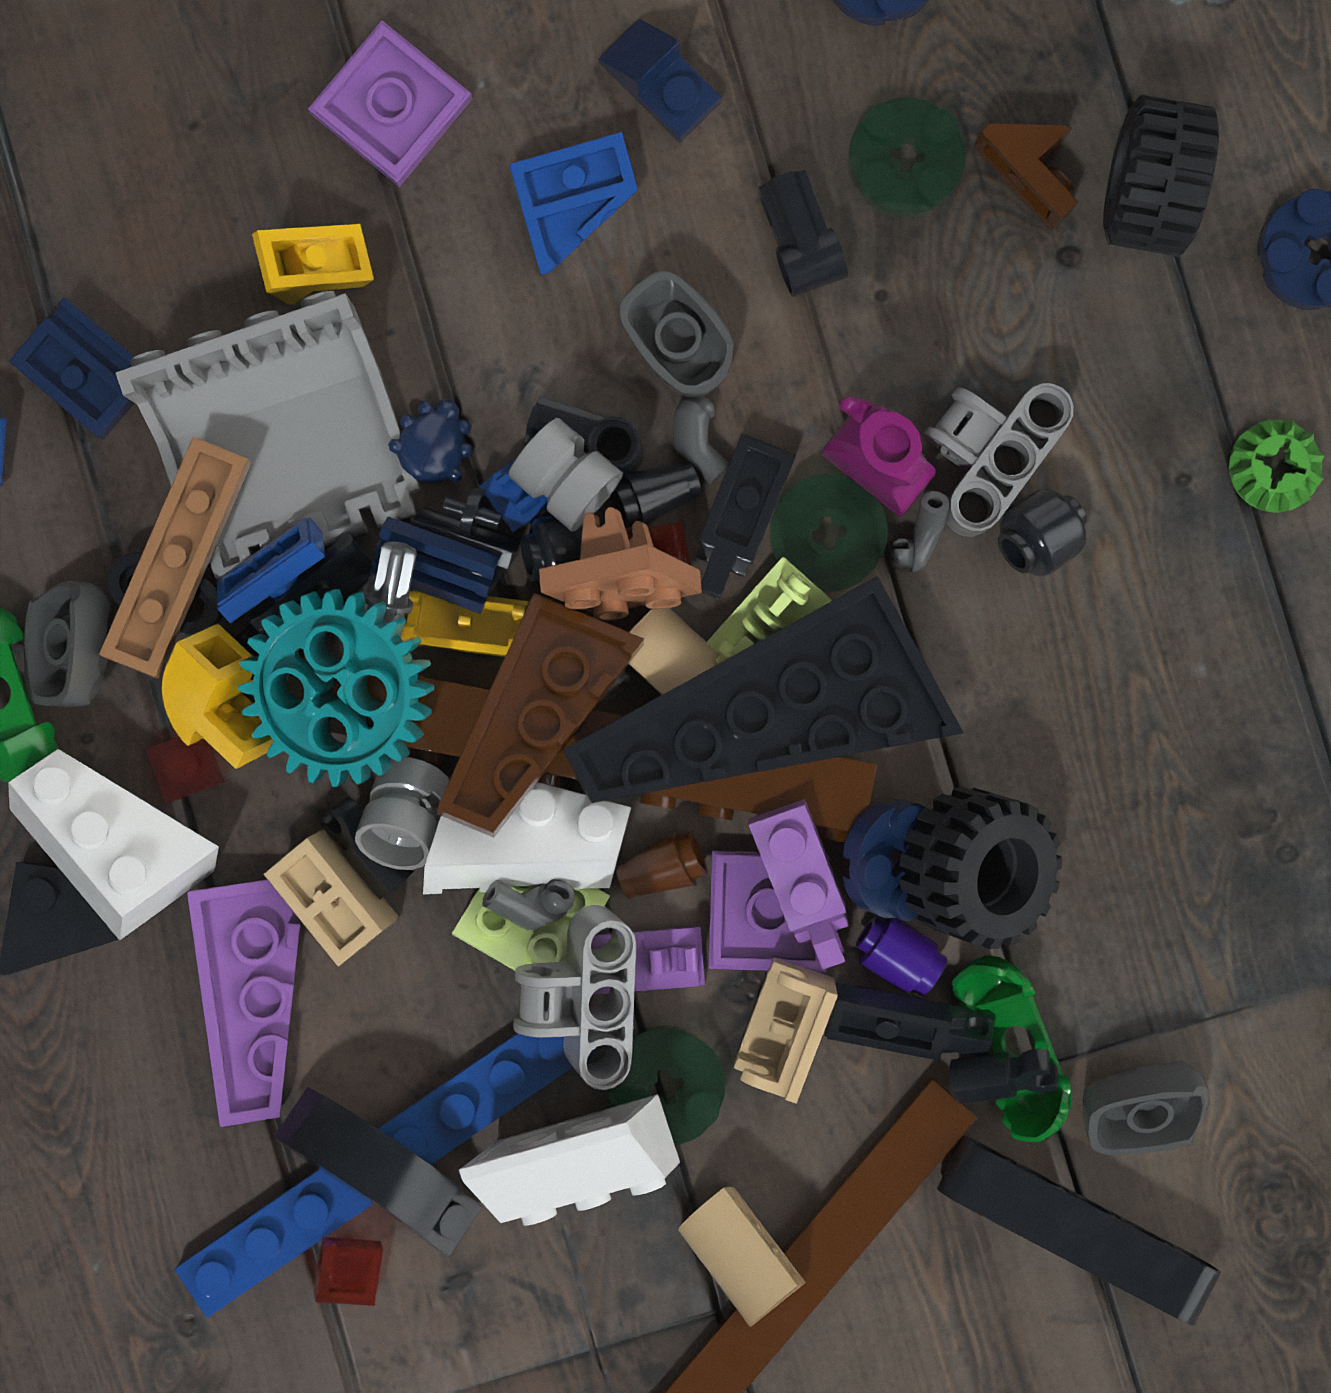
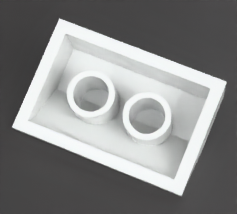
(574, 1162)

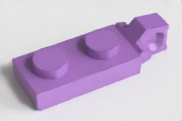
(802, 878)

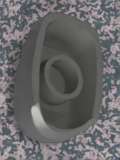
(677, 334)
(64, 644)
(1145, 1108)

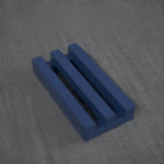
(434, 574)

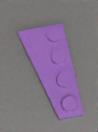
(246, 978)

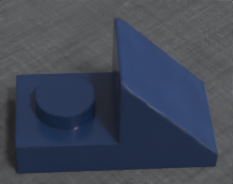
(657, 76)

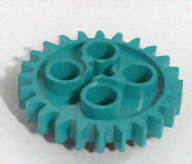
(369, 649)

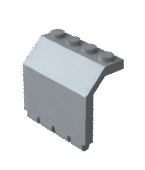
(296, 402)

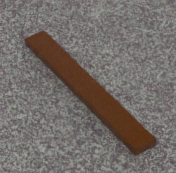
(833, 1240)

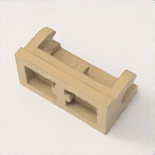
(330, 897)
(785, 1029)

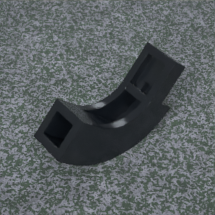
(378, 1170)

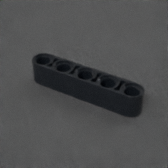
(1078, 1230)

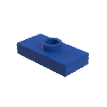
(270, 569)

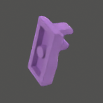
(663, 958)

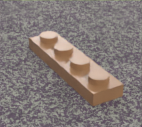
(175, 558)

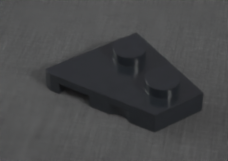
(47, 919)

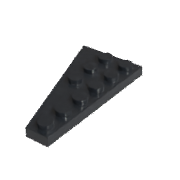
(802, 695)

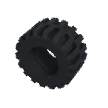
(1161, 175)
(1015, 872)

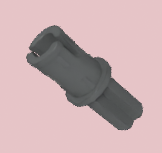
(394, 580)

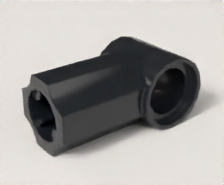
(806, 249)
(590, 427)

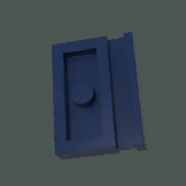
(77, 367)

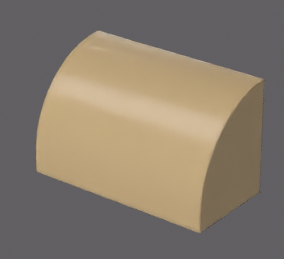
(670, 650)
(740, 1255)

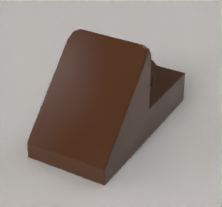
(1017, 157)

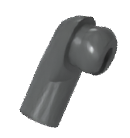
(691, 438)
(927, 532)
(531, 908)

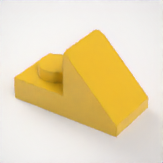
(312, 260)

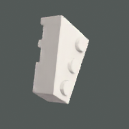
(108, 841)
(543, 841)

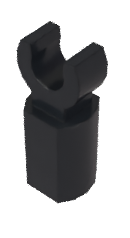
(342, 827)
(1001, 1075)

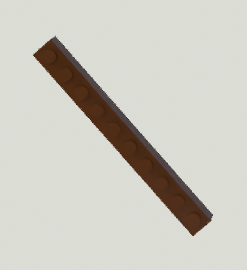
(833, 788)

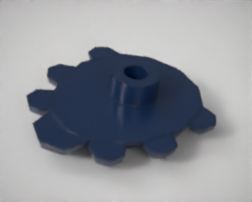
(433, 442)

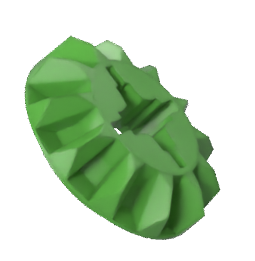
(1253, 478)

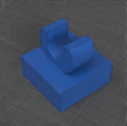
(512, 501)

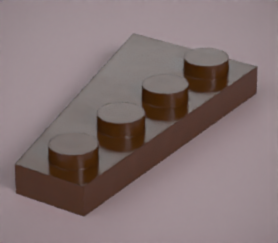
(539, 700)

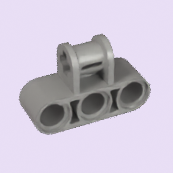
(980, 437)
(559, 993)

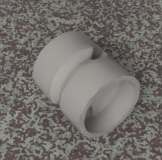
(566, 475)
(402, 814)

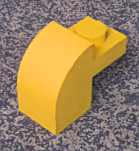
(205, 698)

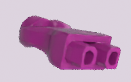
(880, 453)

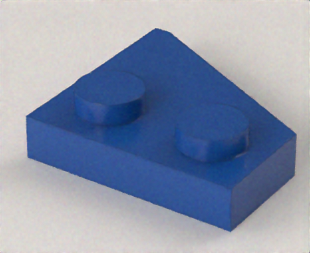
(572, 194)

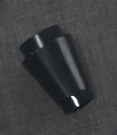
(654, 492)

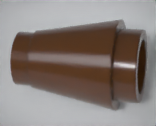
(664, 866)

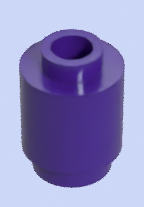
(900, 955)

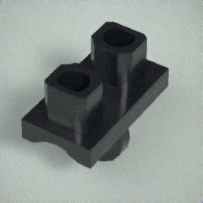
(471, 526)

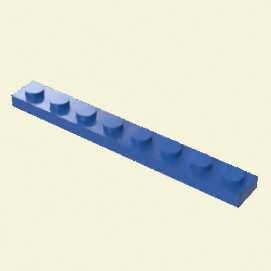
(323, 1204)

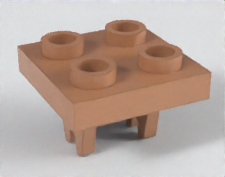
(619, 572)

